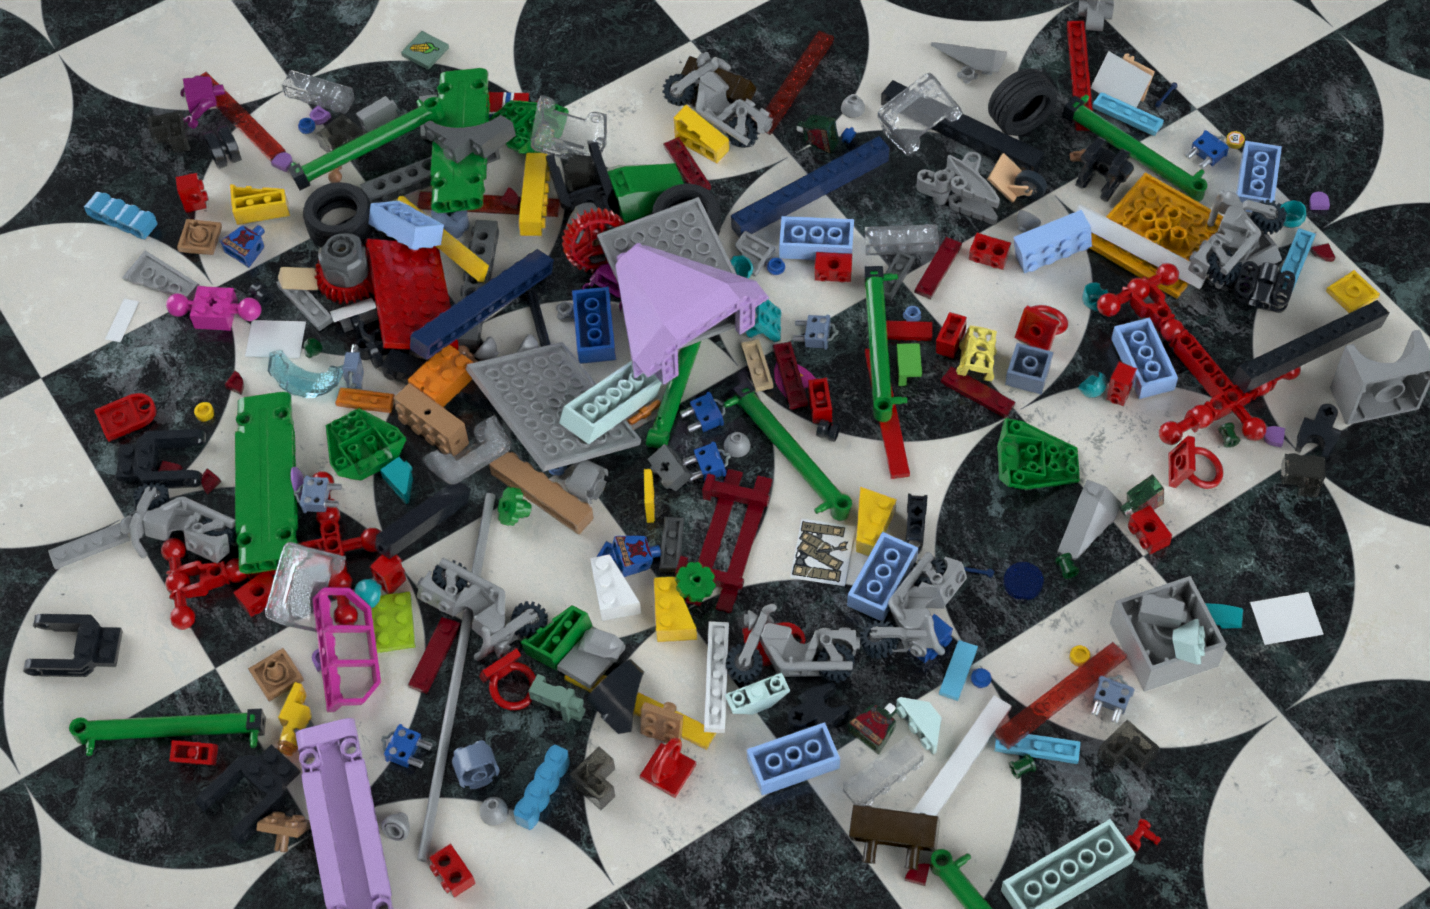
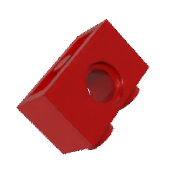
(191, 192)
(839, 261)
(1121, 384)
(819, 400)
(1148, 519)
(388, 573)
(248, 593)
(193, 753)

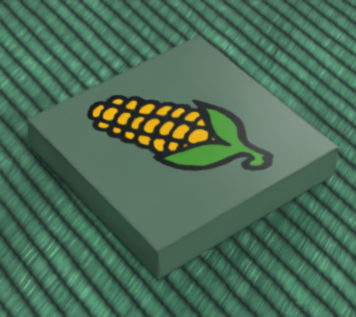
(425, 50)

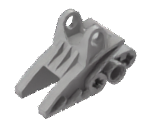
(1095, 13)
(968, 186)

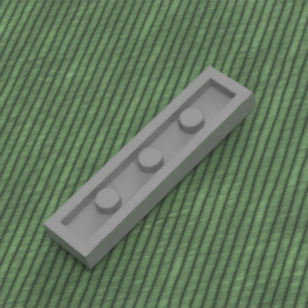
(308, 306)
(87, 546)

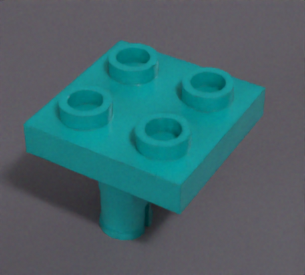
(767, 321)

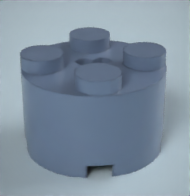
(454, 222)
(475, 765)

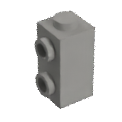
(377, 114)
(1162, 611)

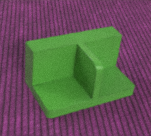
(908, 362)

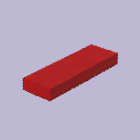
(909, 330)

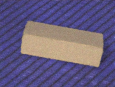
(298, 278)

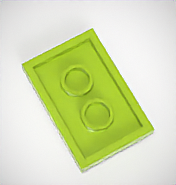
(394, 622)

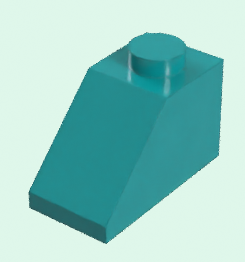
(399, 478)

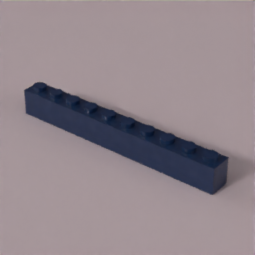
(810, 187)
(481, 304)

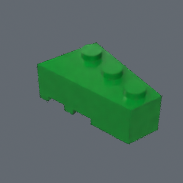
(558, 638)

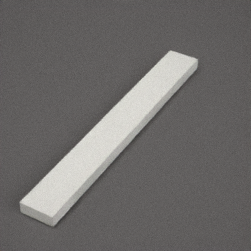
(1139, 245)
(963, 757)

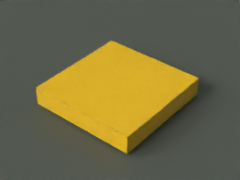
(1352, 292)
(649, 495)

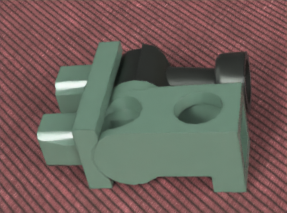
(558, 698)

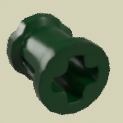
(1229, 435)
(1067, 565)
(1022, 766)

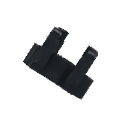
(1107, 164)
(1264, 285)
(370, 342)

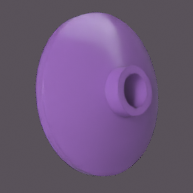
(297, 479)

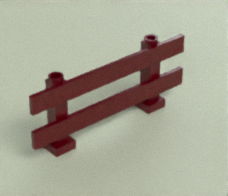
(728, 492)

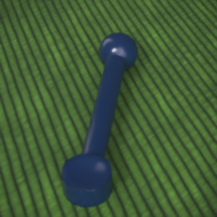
(1173, 86)
(989, 573)

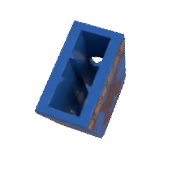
(244, 244)
(633, 554)

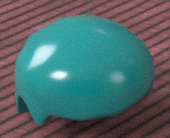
(1295, 213)
(742, 266)
(1091, 294)
(1093, 386)
(369, 591)

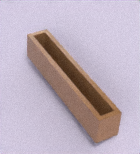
(542, 492)

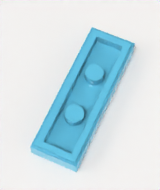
(958, 670)

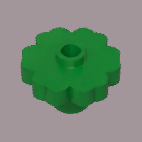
(513, 507)
(695, 582)

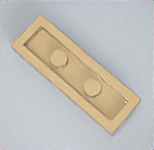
(757, 365)

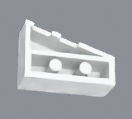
(612, 590)

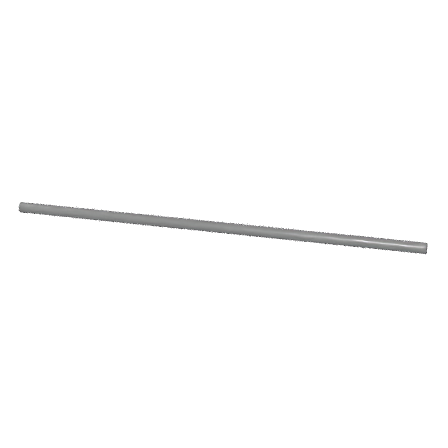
(454, 689)

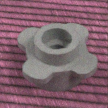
(967, 74)
(565, 306)

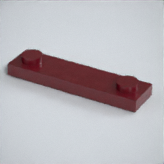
(686, 163)
(938, 268)
(790, 375)
(978, 392)
(434, 655)

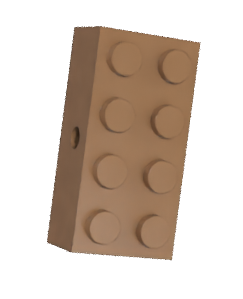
(431, 420)

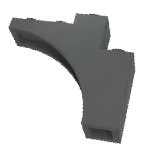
(479, 139)

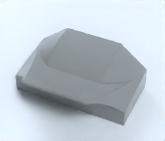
(601, 644)

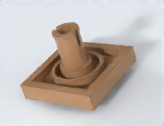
(199, 237)
(275, 674)
(661, 722)
(284, 827)

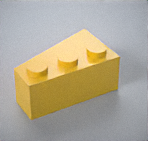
(700, 135)
(258, 204)
(873, 518)
(671, 613)

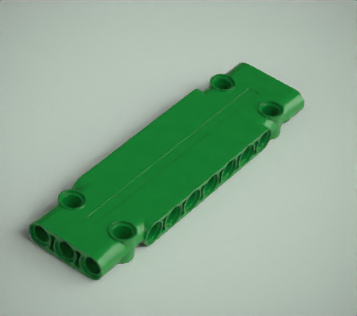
(465, 104)
(263, 486)

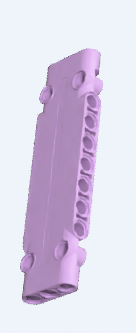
(343, 818)

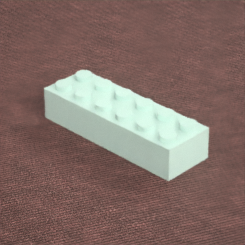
(608, 403)
(1069, 869)

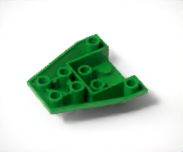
(522, 115)
(640, 186)
(362, 444)
(1034, 458)

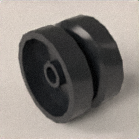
(223, 146)

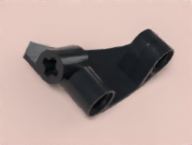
(617, 696)

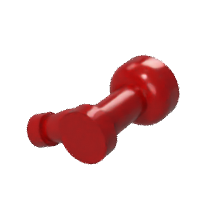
(1142, 830)

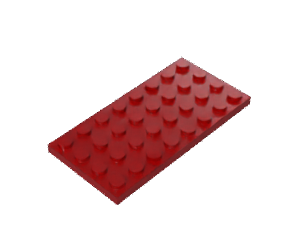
(407, 289)

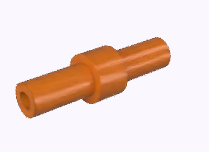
(644, 412)

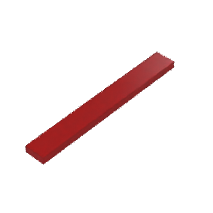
(1079, 64)
(892, 439)

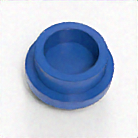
(306, 125)
(848, 135)
(776, 266)
(981, 678)

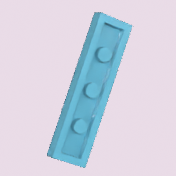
(1127, 114)
(1298, 253)
(1044, 748)

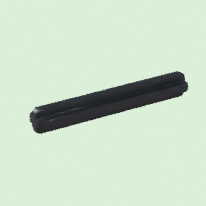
(538, 318)

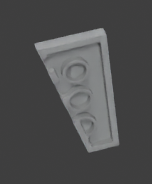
(158, 275)

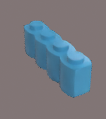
(121, 215)
(539, 790)

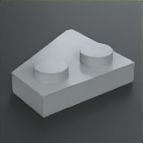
(754, 249)

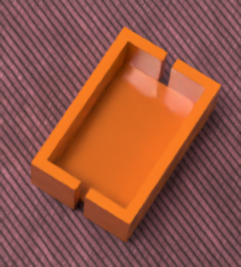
(442, 375)

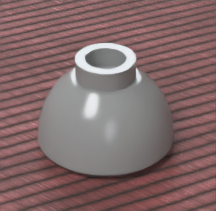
(853, 106)
(1027, 221)
(528, 343)
(487, 350)
(737, 444)
(494, 811)
(396, 826)

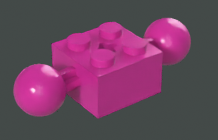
(213, 307)

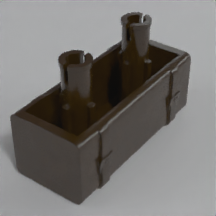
(738, 86)
(895, 829)

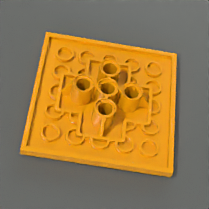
(1162, 217)

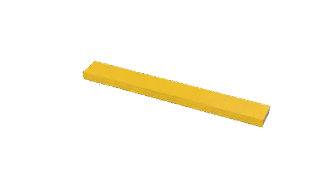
(458, 252)
(691, 730)

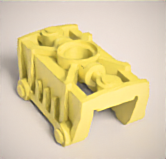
(969, 350)

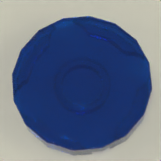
(1023, 580)

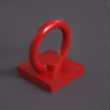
(1038, 328)
(1183, 462)
(501, 669)
(668, 768)

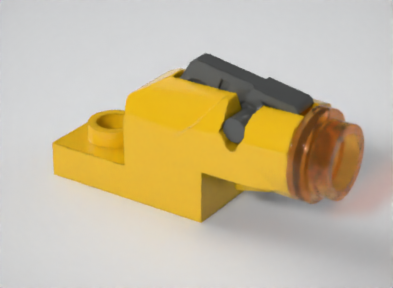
(293, 718)

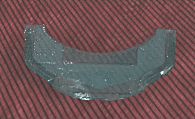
(299, 381)

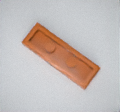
(365, 400)

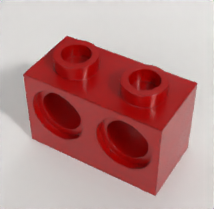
(989, 251)
(951, 335)
(454, 869)

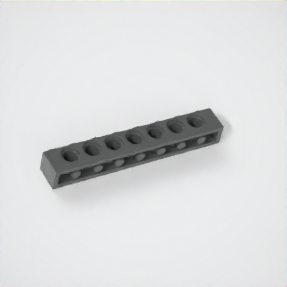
(404, 181)
(484, 245)

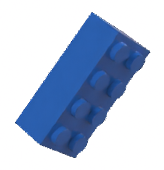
(593, 325)

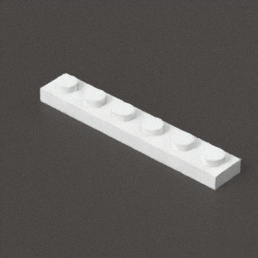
(716, 677)

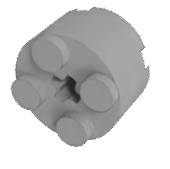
(586, 481)

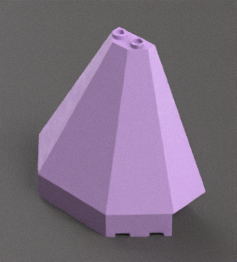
(673, 302)

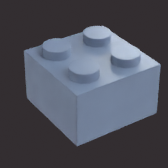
(1029, 368)

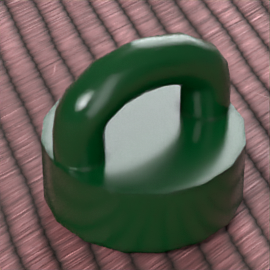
(312, 347)

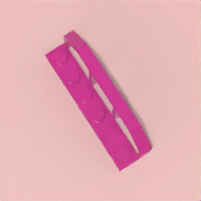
(327, 642)

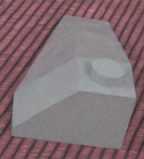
(979, 59)
(1265, 251)
(1093, 513)

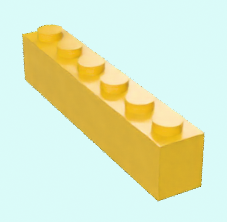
(534, 195)

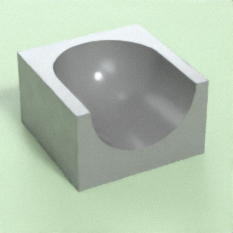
(1378, 389)
(1152, 647)

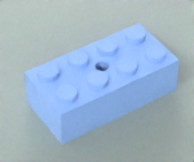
(1258, 172)
(406, 224)
(807, 235)
(1053, 241)
(1142, 349)
(882, 576)
(793, 758)

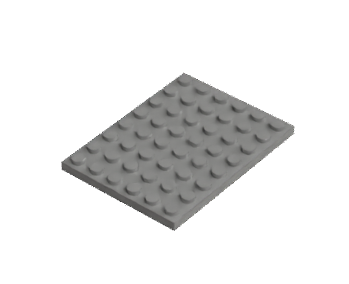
(679, 231)
(530, 397)

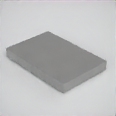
(584, 666)

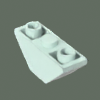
(1189, 642)
(758, 695)
(921, 720)

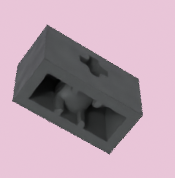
(669, 468)

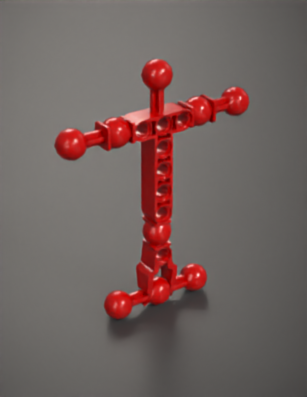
(1193, 357)
(179, 583)

